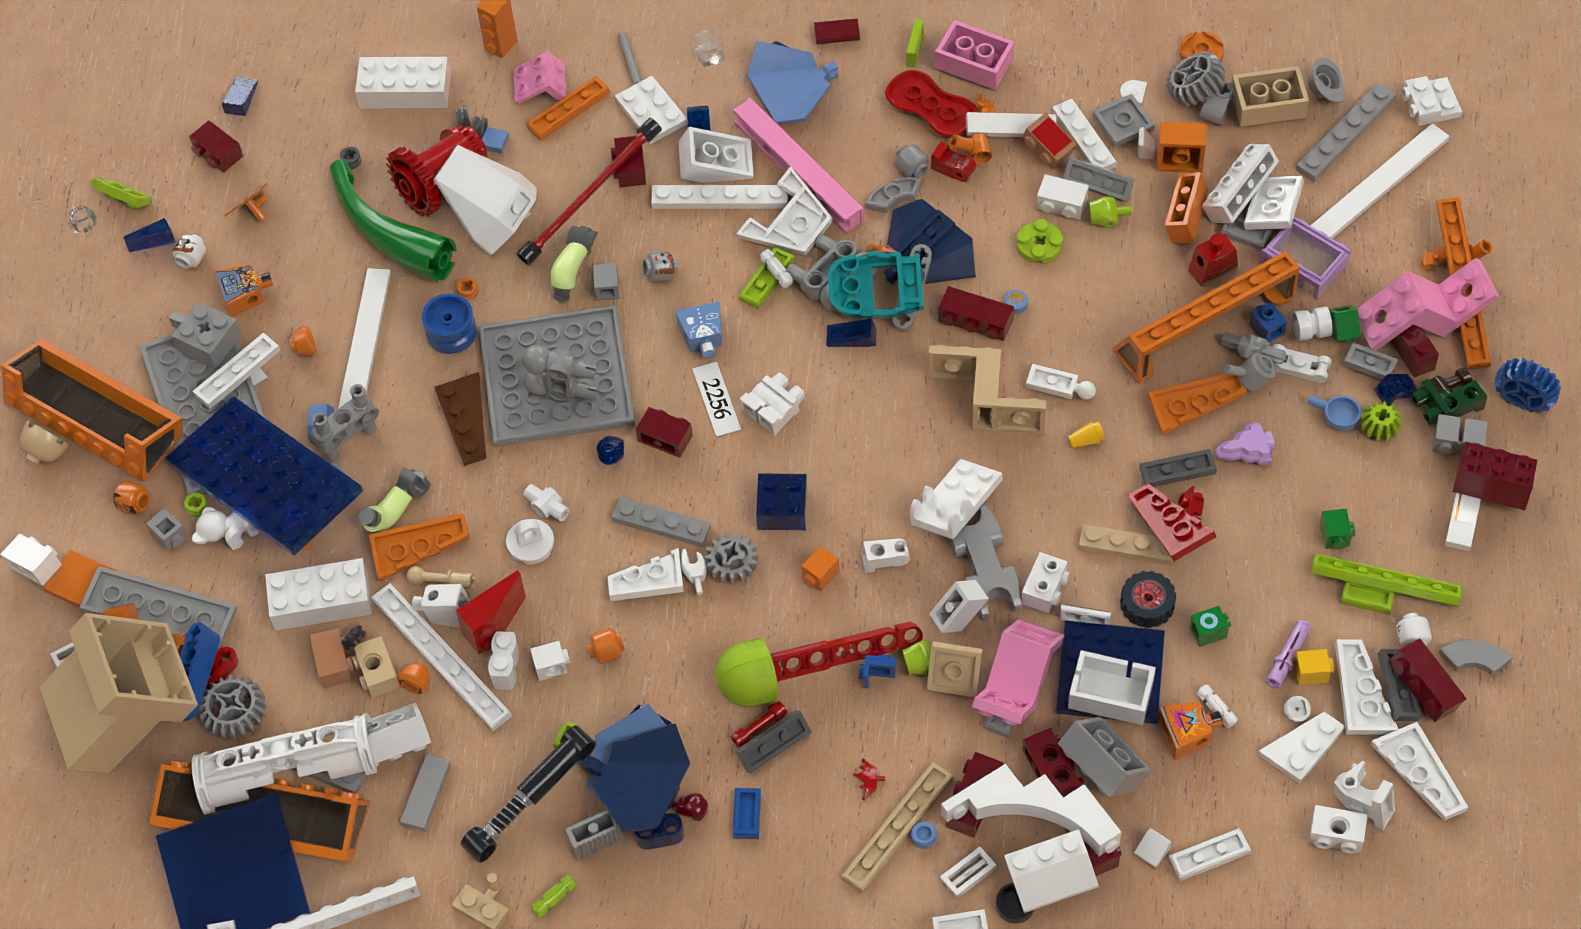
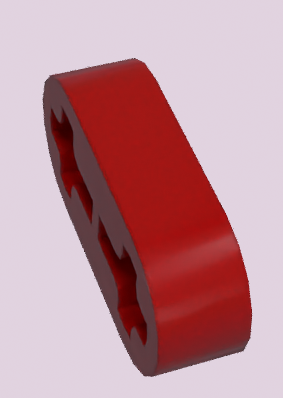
(222, 668)

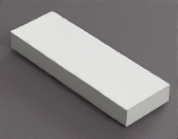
(1209, 854)

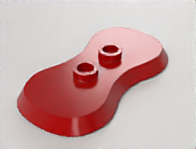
(918, 94)

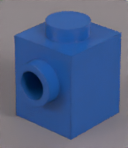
(1268, 322)

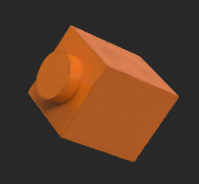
(820, 568)

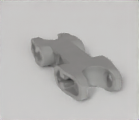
(978, 544)

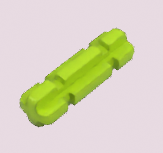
(553, 895)

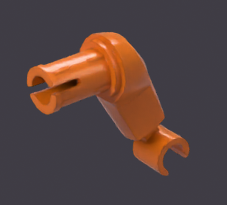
(1476, 251)

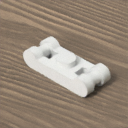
(1299, 365)

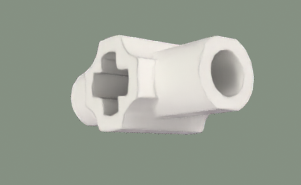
(546, 502)

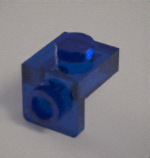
(699, 117)
(1394, 387)

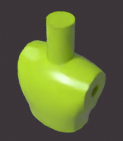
(1106, 213)
(917, 658)

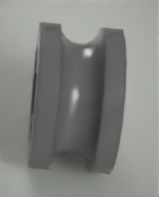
(462, 116)
(480, 125)
(354, 152)

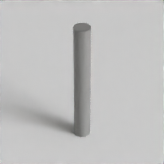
(629, 58)

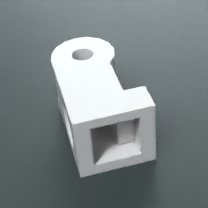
(884, 554)

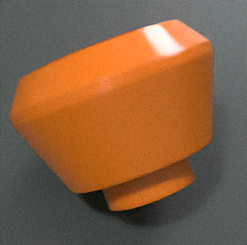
(303, 342)
(414, 678)

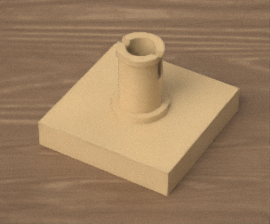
(954, 669)

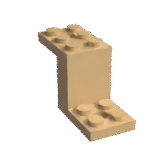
(989, 410)

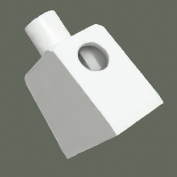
(441, 603)

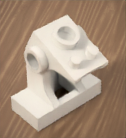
(1377, 803)

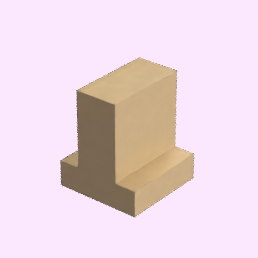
(115, 689)

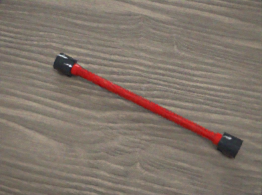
(532, 250)

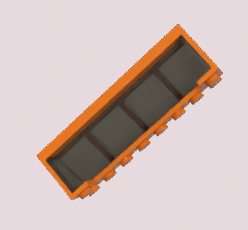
(90, 408)
(316, 820)

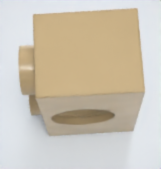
(372, 654)

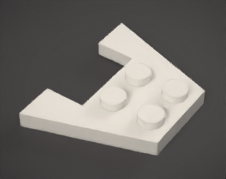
(796, 225)

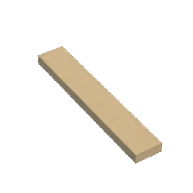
(897, 827)

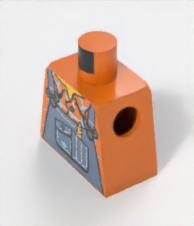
(242, 288)

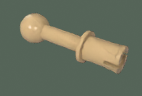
(417, 576)

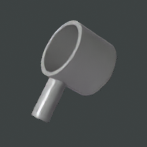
(1253, 372)

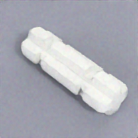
(776, 268)
(1216, 704)

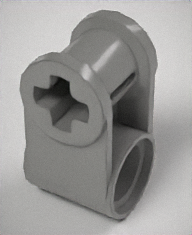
(1218, 104)

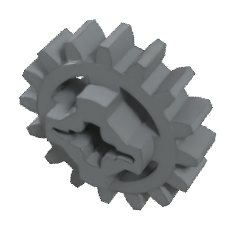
(732, 566)

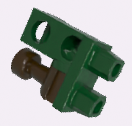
(1443, 400)

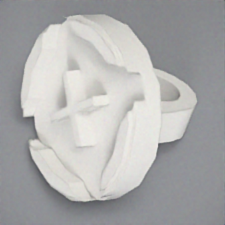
(530, 541)

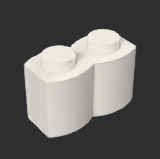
(503, 660)

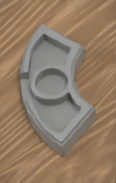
(890, 194)
(1475, 654)

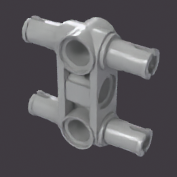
(357, 414)

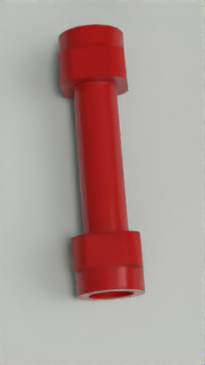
(775, 711)

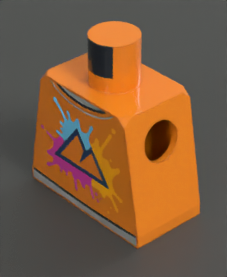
(1187, 727)

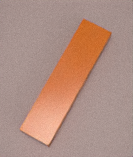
(568, 108)

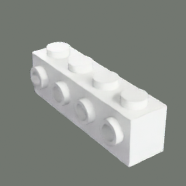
(1240, 183)

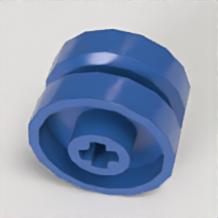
(449, 323)

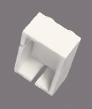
(1108, 691)

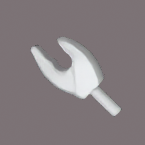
(694, 572)

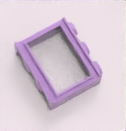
(1316, 254)

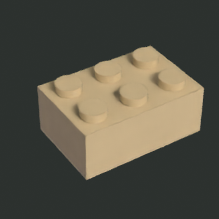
(1269, 96)

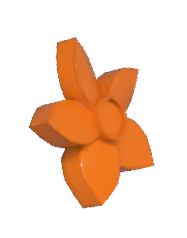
(985, 106)

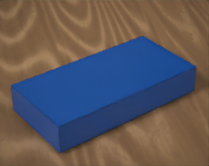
(747, 813)

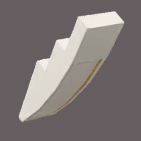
(1462, 522)

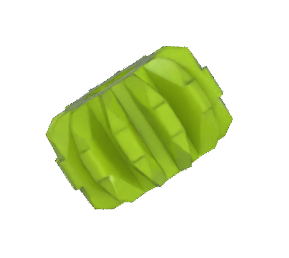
(1381, 421)

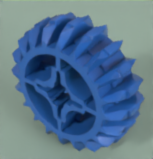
(1527, 385)

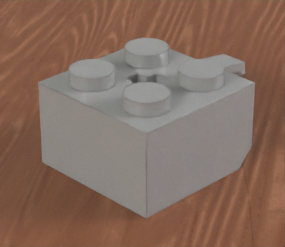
(205, 334)

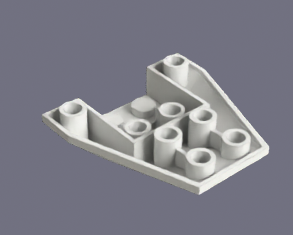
(485, 197)

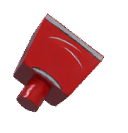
(1213, 259)

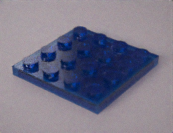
(1119, 642)

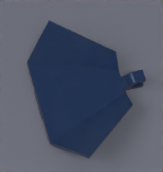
(950, 246)
(641, 778)

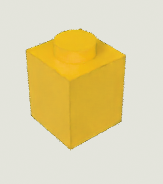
(1313, 666)

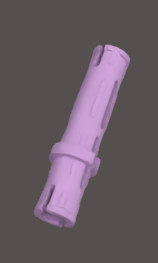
(1276, 675)

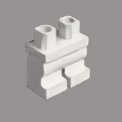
(772, 403)

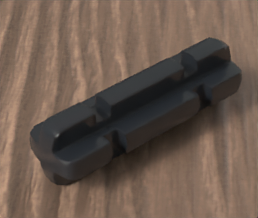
(353, 637)

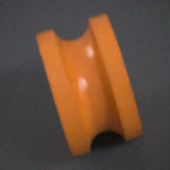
(467, 281)

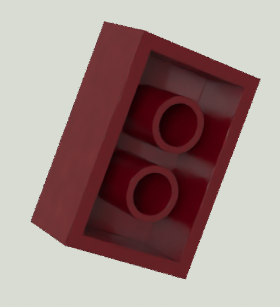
(1495, 475)

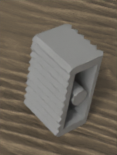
(593, 834)

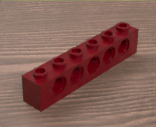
(1046, 744)

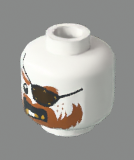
(189, 251)

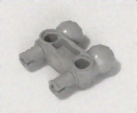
(816, 280)
(557, 374)

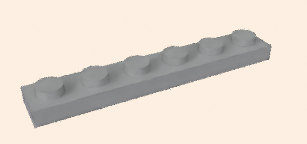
(1346, 132)

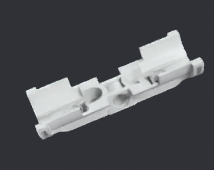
(341, 757)

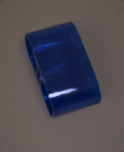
(660, 836)

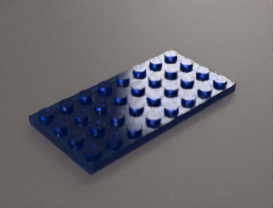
(264, 475)

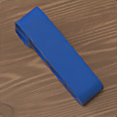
(198, 658)

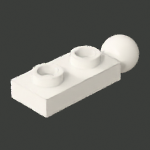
(1058, 383)

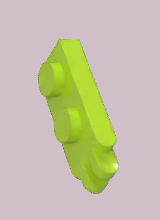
(120, 192)

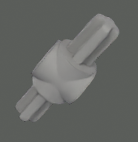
(1252, 344)

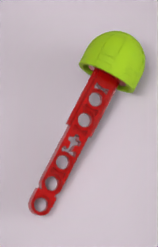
(750, 673)

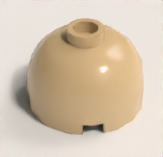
(41, 444)

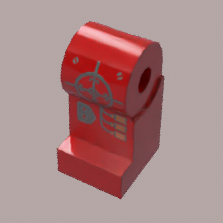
(952, 163)

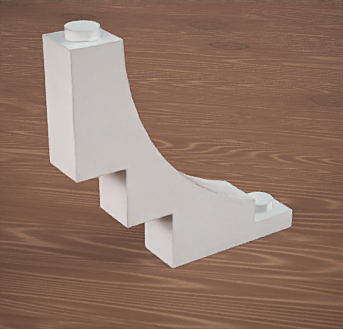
(1004, 795)

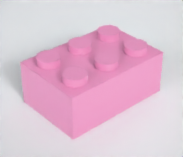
(974, 55)

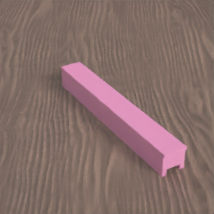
(788, 154)

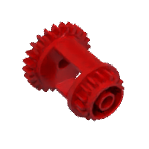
(416, 172)

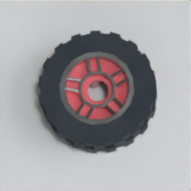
(1154, 588)

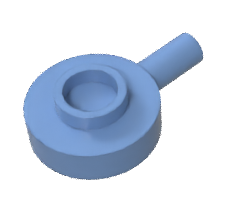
(1339, 412)

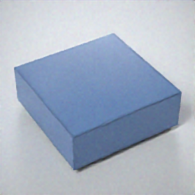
(495, 139)

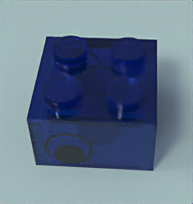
(781, 501)

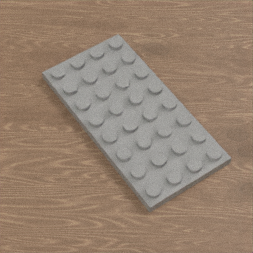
(177, 376)

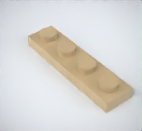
(1123, 544)

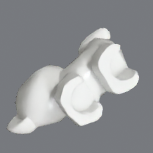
(216, 525)

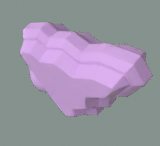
(1248, 445)

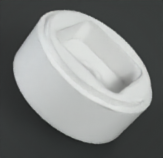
(1297, 708)

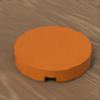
(1201, 42)

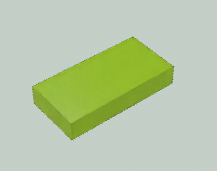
(915, 43)
(1367, 597)

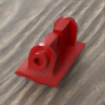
(1192, 502)

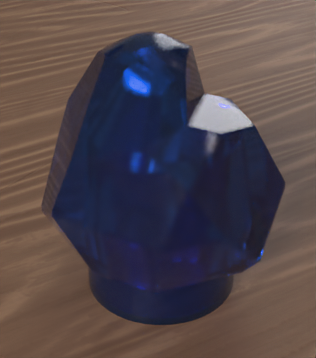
(610, 450)

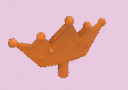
(883, 248)

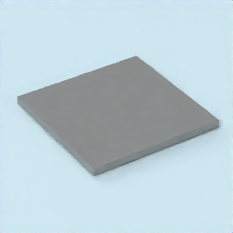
(524, 417)

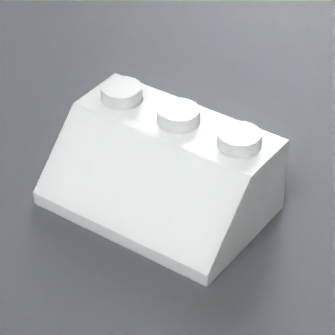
(397, 733)
(1051, 871)

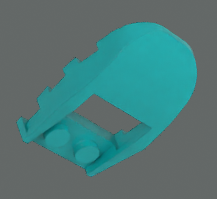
(852, 284)

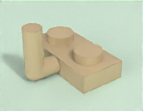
(480, 906)

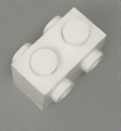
(1045, 582)

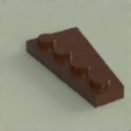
(463, 411)

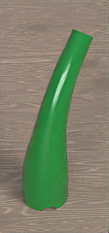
(407, 245)

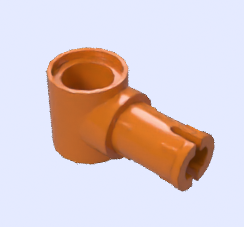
(976, 146)

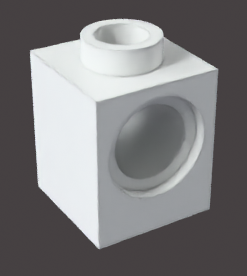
(550, 660)

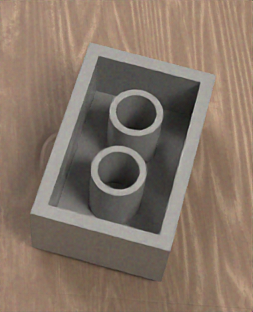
(1104, 757)

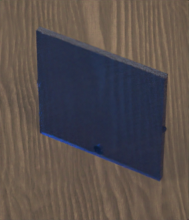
(234, 868)

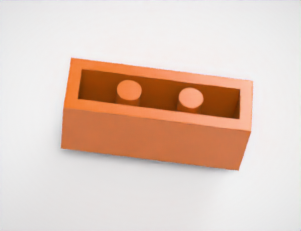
(497, 26)
(1186, 207)

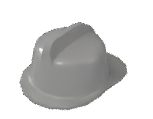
(1326, 80)

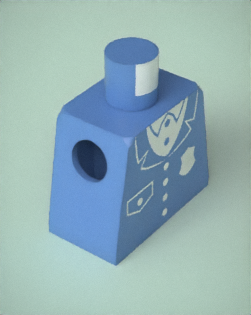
(701, 328)

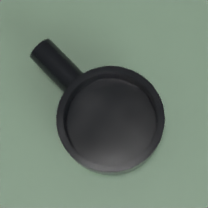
(1009, 905)

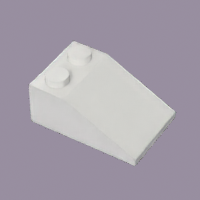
(714, 156)

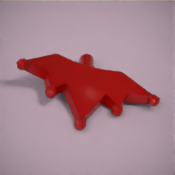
(869, 777)

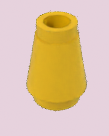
(1087, 435)

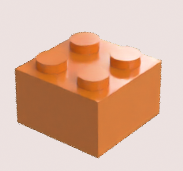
(1181, 147)

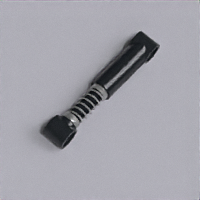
(573, 747)

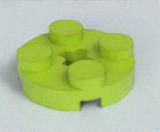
(1039, 231)

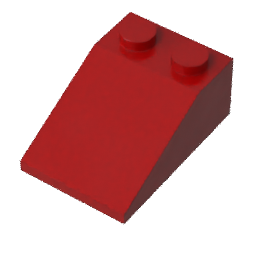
(491, 611)

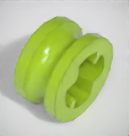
(192, 498)

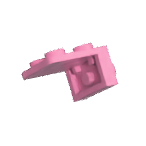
(540, 75)

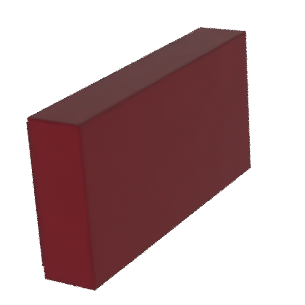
(837, 31)

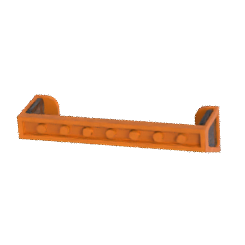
(1273, 279)

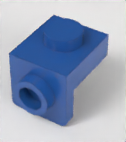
(877, 666)

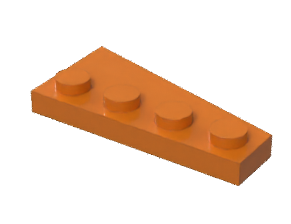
(1189, 401)
(409, 545)

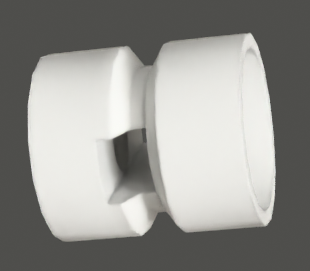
(1317, 323)

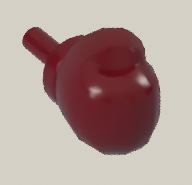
(692, 806)

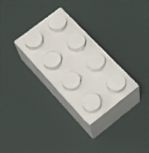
(403, 82)
(318, 594)

